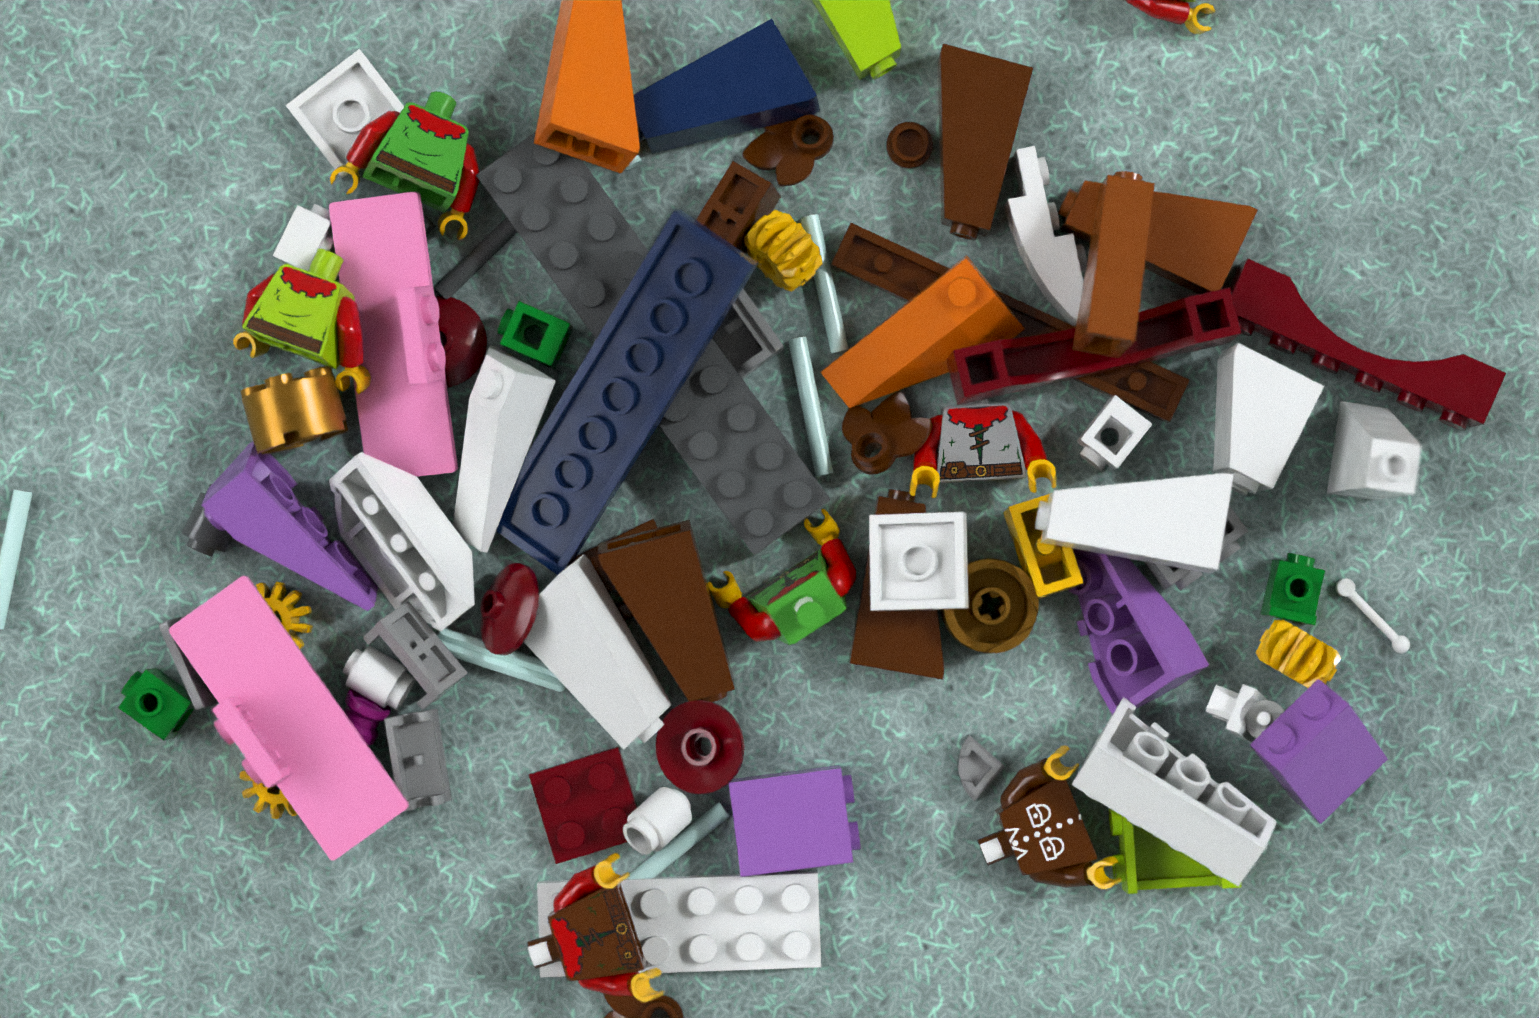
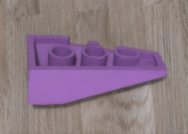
(260, 510)
(1133, 632)

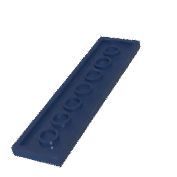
(623, 389)

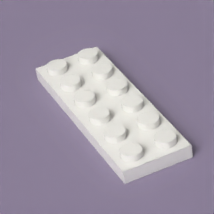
(715, 921)

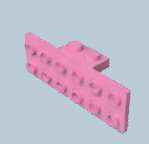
(389, 273)
(286, 719)

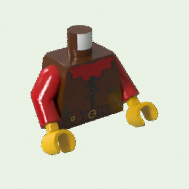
(596, 936)

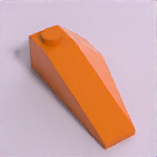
(919, 337)

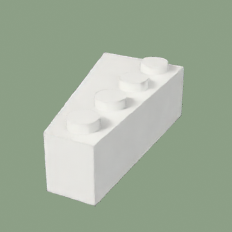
(1173, 796)

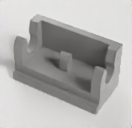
(746, 337)
(419, 651)
(418, 758)

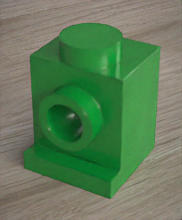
(554, 339)
(1278, 599)

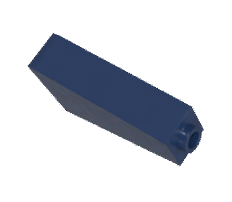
(726, 93)

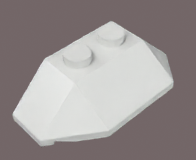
(403, 539)

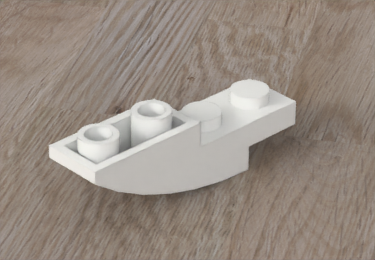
(1051, 260)

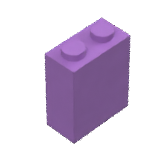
(1319, 751)
(793, 820)

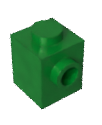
(157, 703)

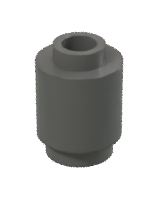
(202, 534)

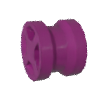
(365, 715)

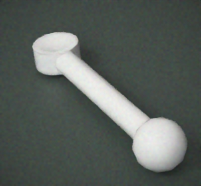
(1346, 587)

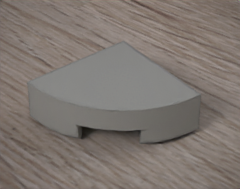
(976, 767)

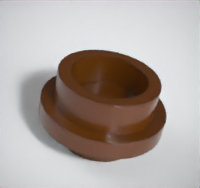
(909, 145)

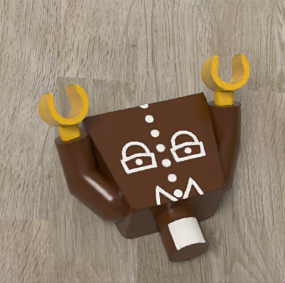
(1046, 829)

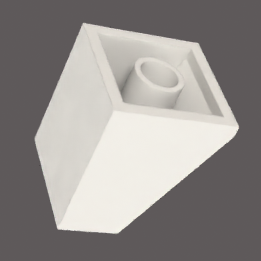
(1258, 417)

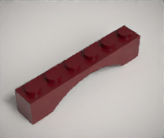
(1048, 358)
(1454, 386)

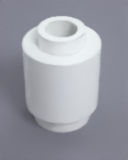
(378, 677)
(657, 820)

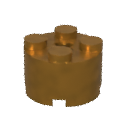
(294, 411)
(1014, 614)

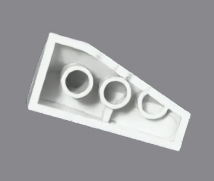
(498, 434)

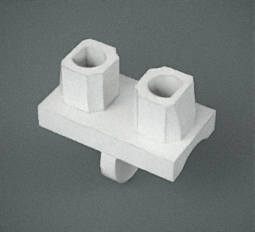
(1244, 712)

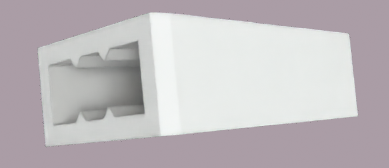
(1372, 454)
(1146, 521)
(596, 656)

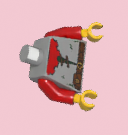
(980, 445)

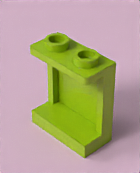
(1152, 864)

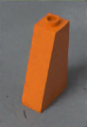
(589, 87)

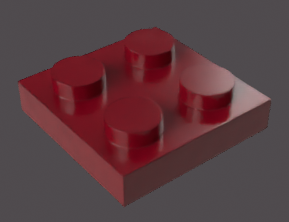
(584, 803)

